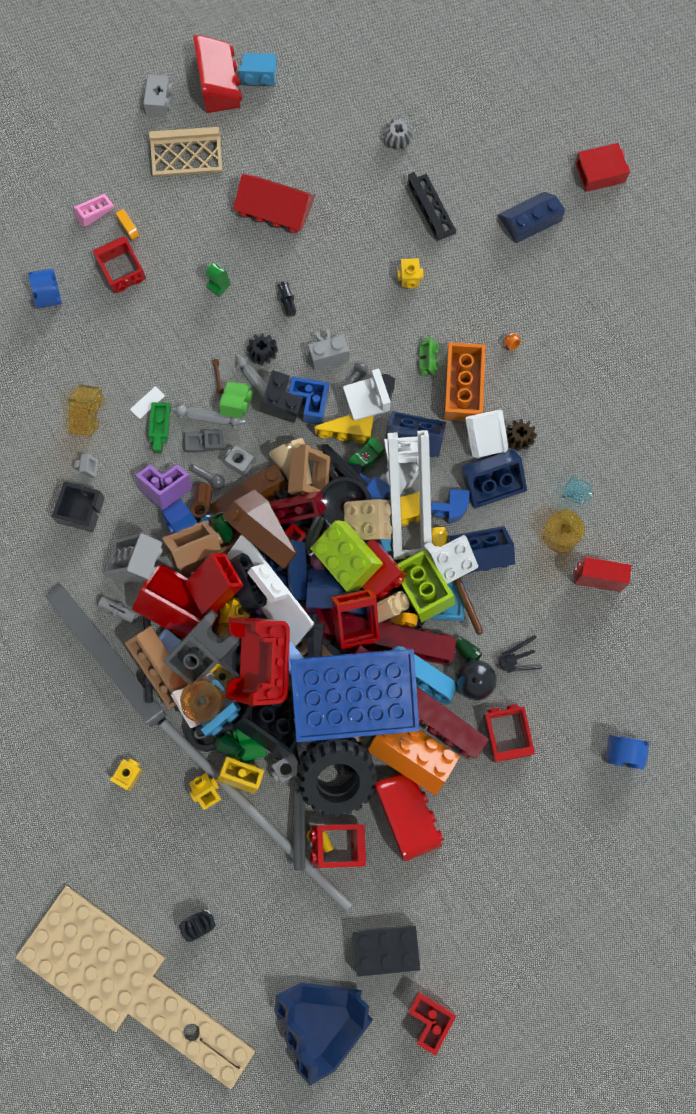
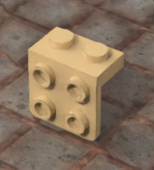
(369, 518)

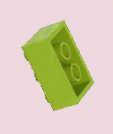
(346, 556)
(425, 586)

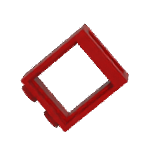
(113, 250)
(350, 602)
(512, 754)
(357, 846)

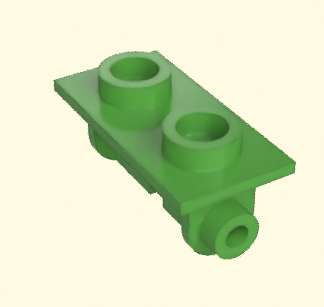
(429, 350)

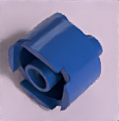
(44, 288)
(627, 750)

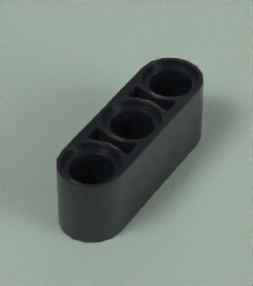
(250, 595)

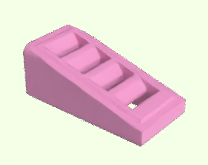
(95, 214)

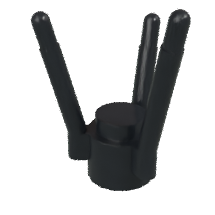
(508, 660)

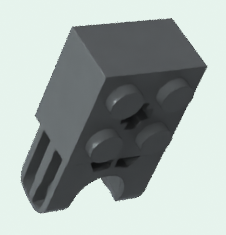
(202, 645)

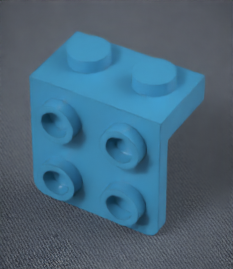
(258, 69)
(228, 714)

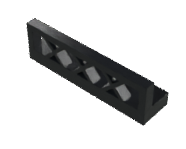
(427, 208)

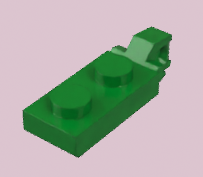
(159, 425)

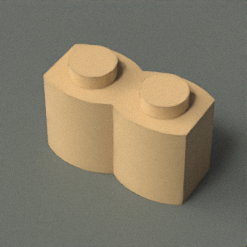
(392, 606)

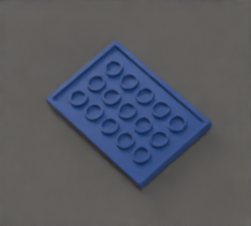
(354, 695)

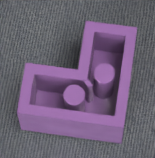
(163, 488)

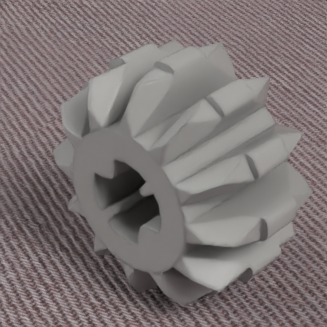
(398, 133)

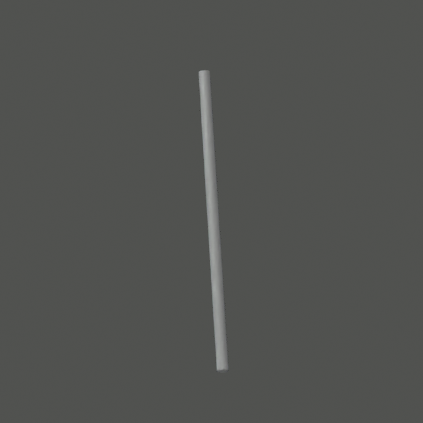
(263, 822)

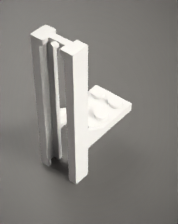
(403, 451)

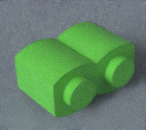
(235, 400)

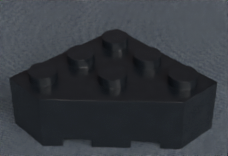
(269, 726)

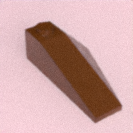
(265, 482)
(256, 521)

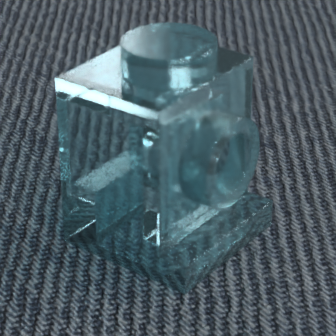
(578, 490)

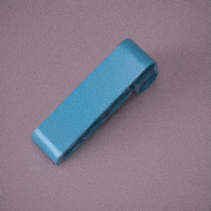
(432, 680)

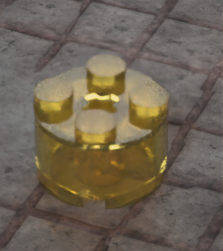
(566, 521)

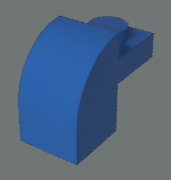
(454, 509)

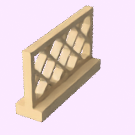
(188, 137)

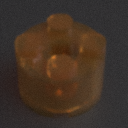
(192, 705)

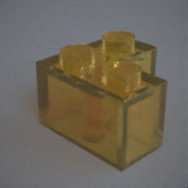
(83, 410)

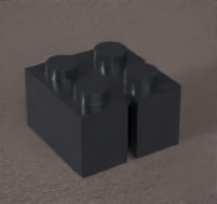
(76, 508)

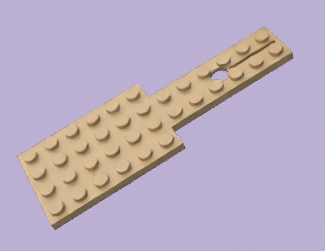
(113, 976)

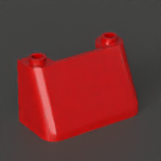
(262, 661)

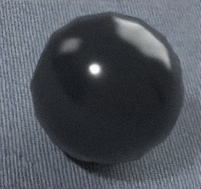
(476, 680)

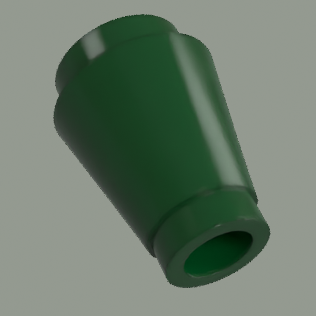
(222, 527)
(467, 649)
(227, 745)

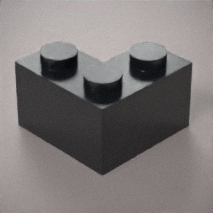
(277, 401)

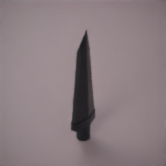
(315, 637)

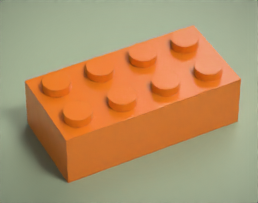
(464, 380)
(416, 757)

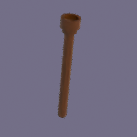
(468, 606)

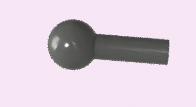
(360, 370)
(217, 481)

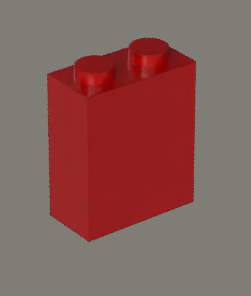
(602, 167)
(602, 574)
(387, 576)
(214, 583)

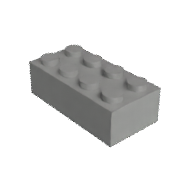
(133, 558)

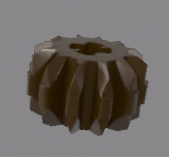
(526, 432)

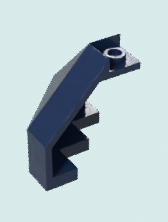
(322, 587)
(321, 1026)

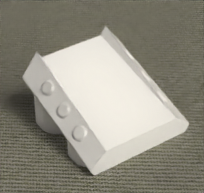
(487, 433)

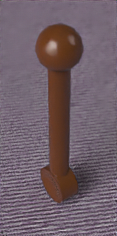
(215, 363)

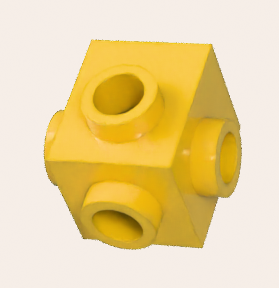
(410, 273)
(231, 609)
(205, 791)

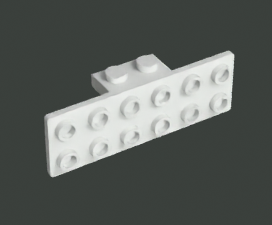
(280, 602)

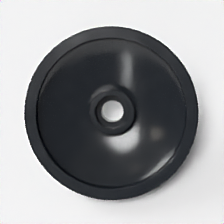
(339, 492)

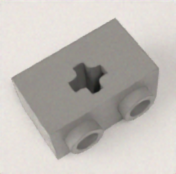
(157, 95)

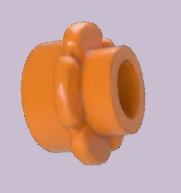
(512, 341)

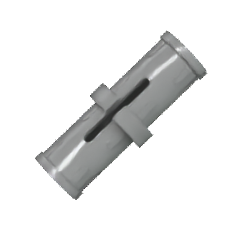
(128, 614)

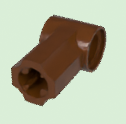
(202, 500)

